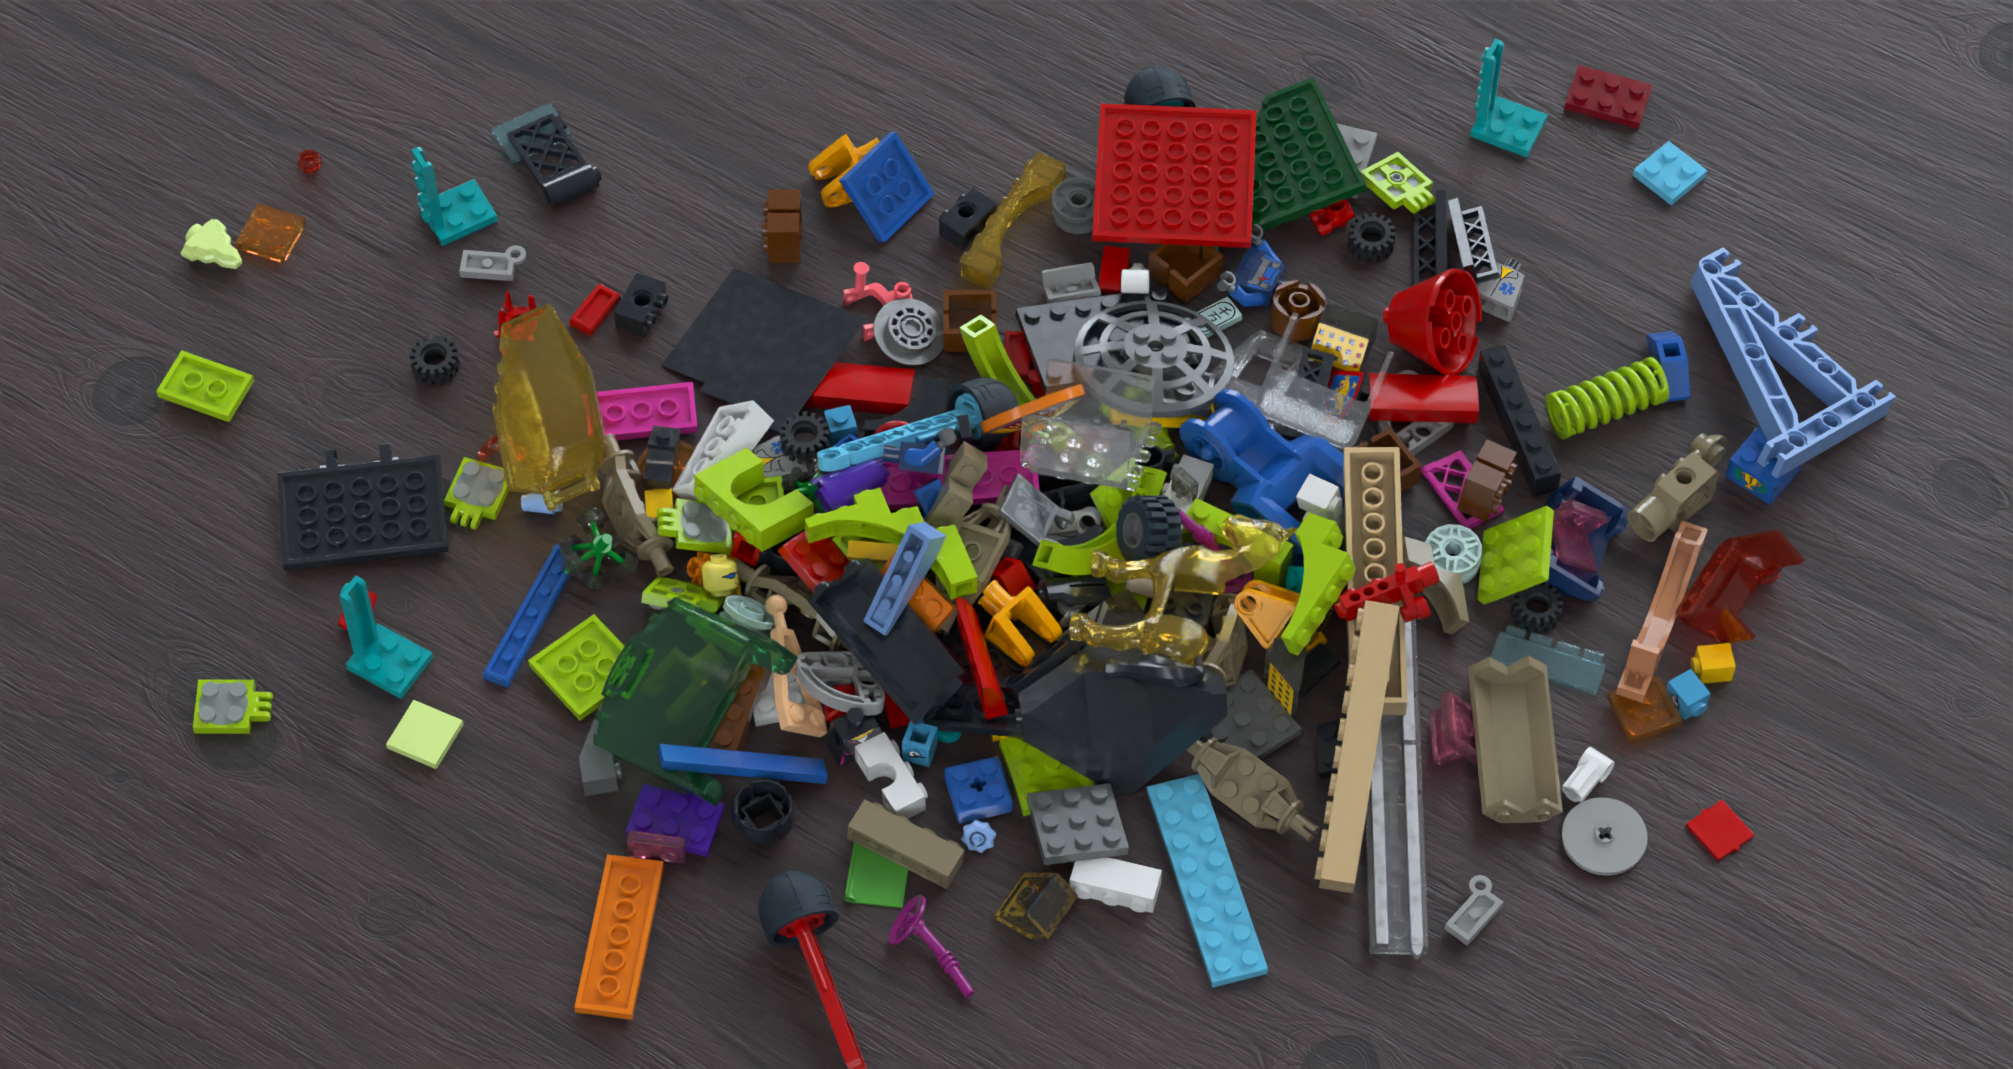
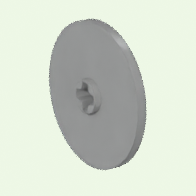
(1605, 856)

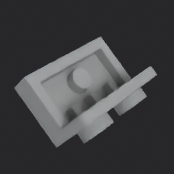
(1070, 283)

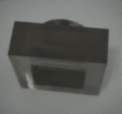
(1184, 486)

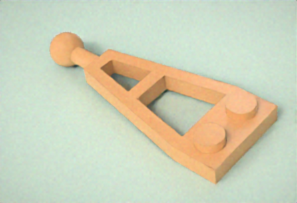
(792, 716)

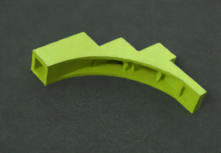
(873, 519)

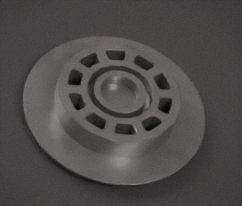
(913, 323)

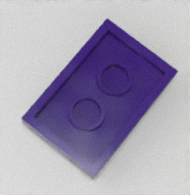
(677, 815)

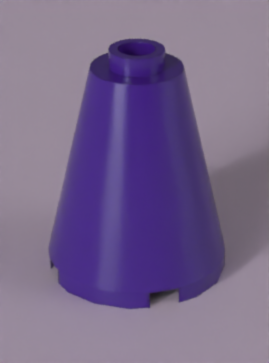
(840, 486)

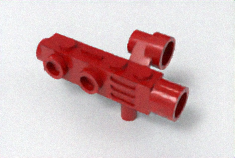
(1391, 589)

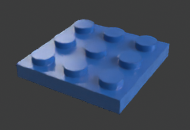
(887, 187)

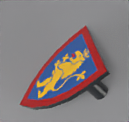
(1348, 384)

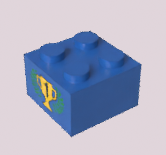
(1752, 476)

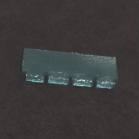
(1562, 663)

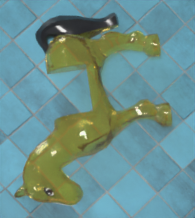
(1167, 641)

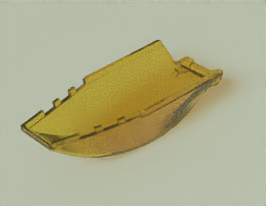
(547, 410)

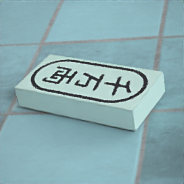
(1221, 314)

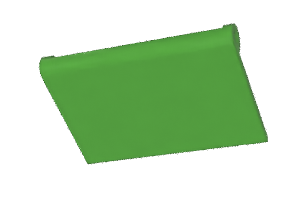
(875, 879)

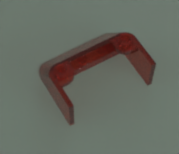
(1731, 579)

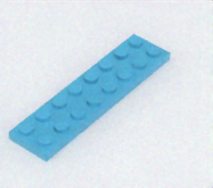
(1207, 880)

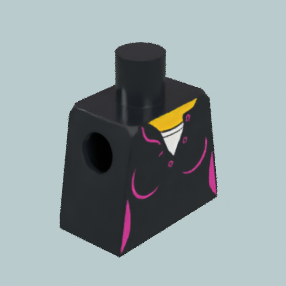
(849, 732)

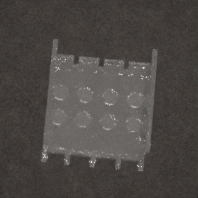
(1097, 436)

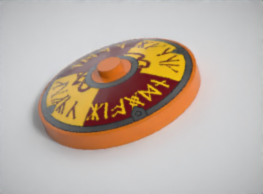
(1048, 406)

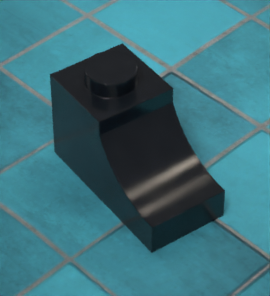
(662, 457)

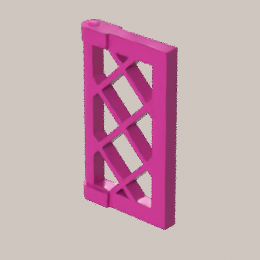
(1443, 466)

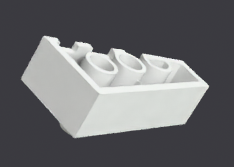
(729, 432)

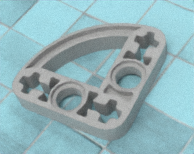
(1418, 442)
(810, 672)

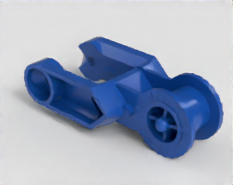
(1260, 461)

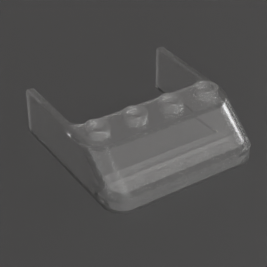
(1311, 406)

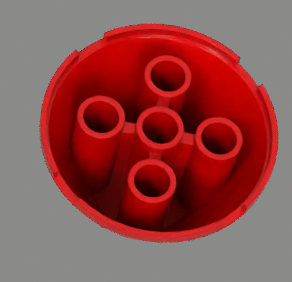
(1437, 320)

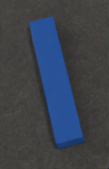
(528, 621)
(742, 763)

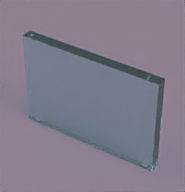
(500, 132)

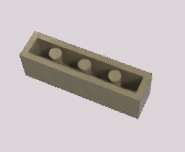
(906, 843)

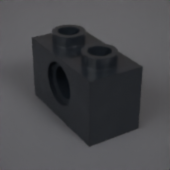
(966, 218)
(631, 313)

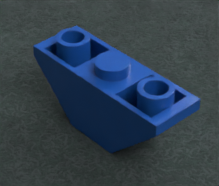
(1672, 357)

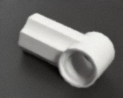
(1135, 279)
(1078, 526)
(1591, 769)

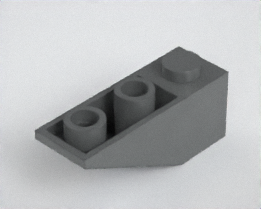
(598, 767)

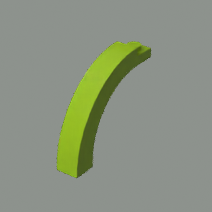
(991, 358)
(1077, 558)

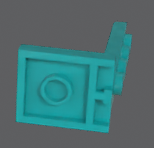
(1499, 119)
(453, 211)
(378, 652)

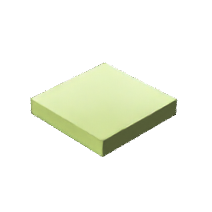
(424, 734)

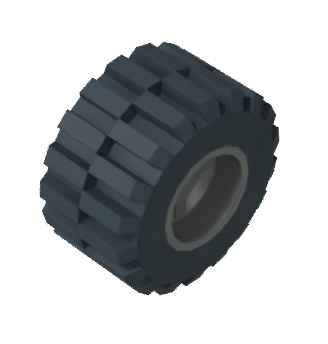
(1148, 527)

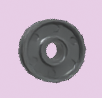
(1074, 205)

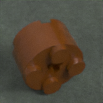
(1301, 299)

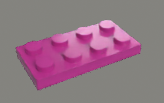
(635, 410)

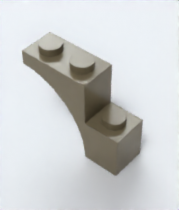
(956, 493)
(1446, 595)

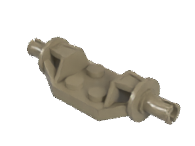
(628, 512)
(983, 547)
(794, 592)
(1230, 643)
(1250, 787)

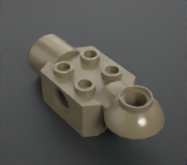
(1681, 491)

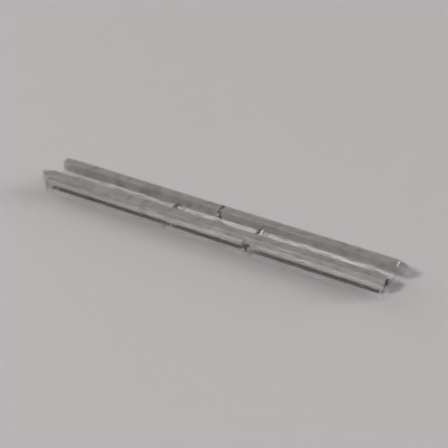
(1397, 829)

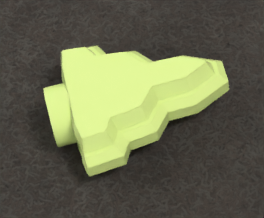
(211, 244)

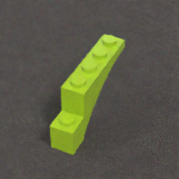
(1323, 580)

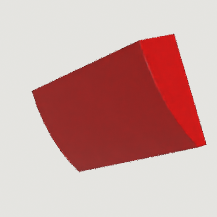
(864, 388)
(1425, 398)
(979, 660)

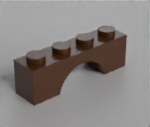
(735, 724)

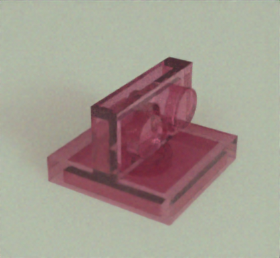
(1453, 730)

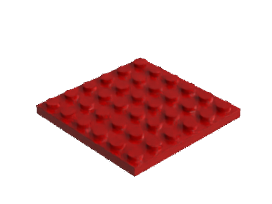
(1175, 175)

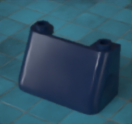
(1570, 579)

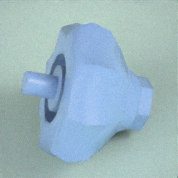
(978, 836)

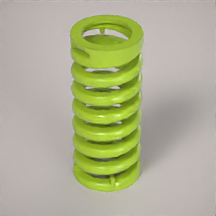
(1610, 402)

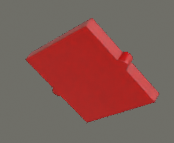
(1720, 830)

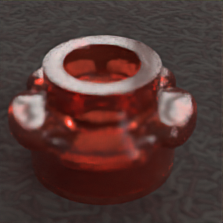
(312, 157)

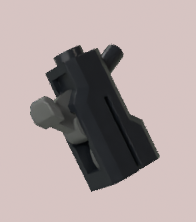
(1070, 593)

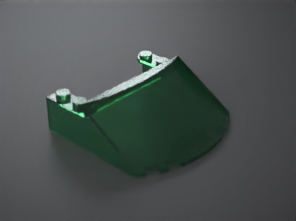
(677, 687)

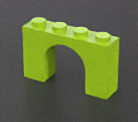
(1212, 518)
(758, 524)

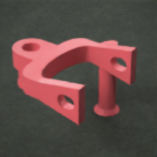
(861, 290)

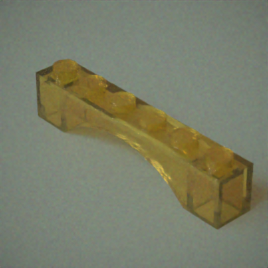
(1037, 183)

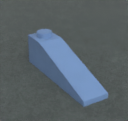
(907, 569)

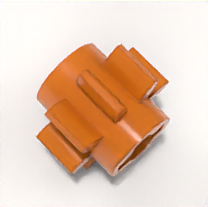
(694, 567)

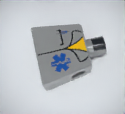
(1502, 295)
(774, 460)

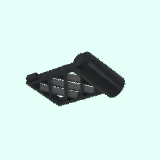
(566, 181)

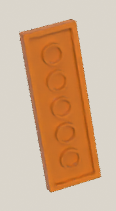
(619, 937)

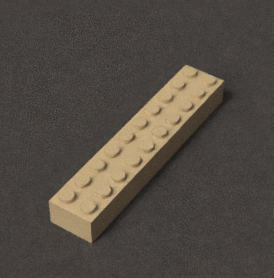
(1375, 544)
(1358, 750)

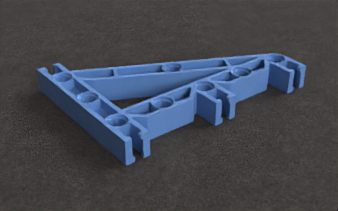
(1751, 331)

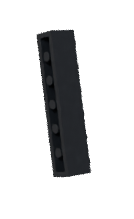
(1519, 420)

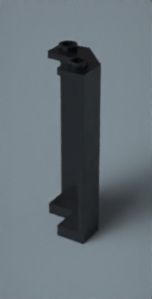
(908, 661)

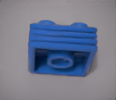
(975, 805)

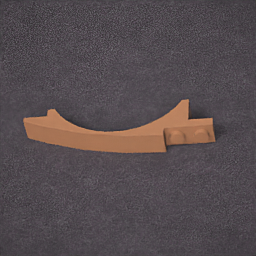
(1653, 637)

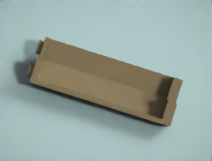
(1515, 741)

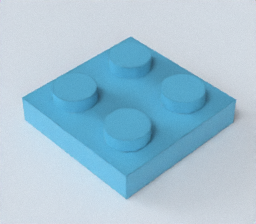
(1670, 173)

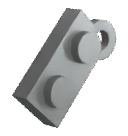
(491, 264)
(1474, 912)

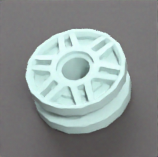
(1457, 541)
(748, 613)

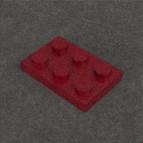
(1608, 96)

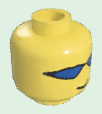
(720, 575)

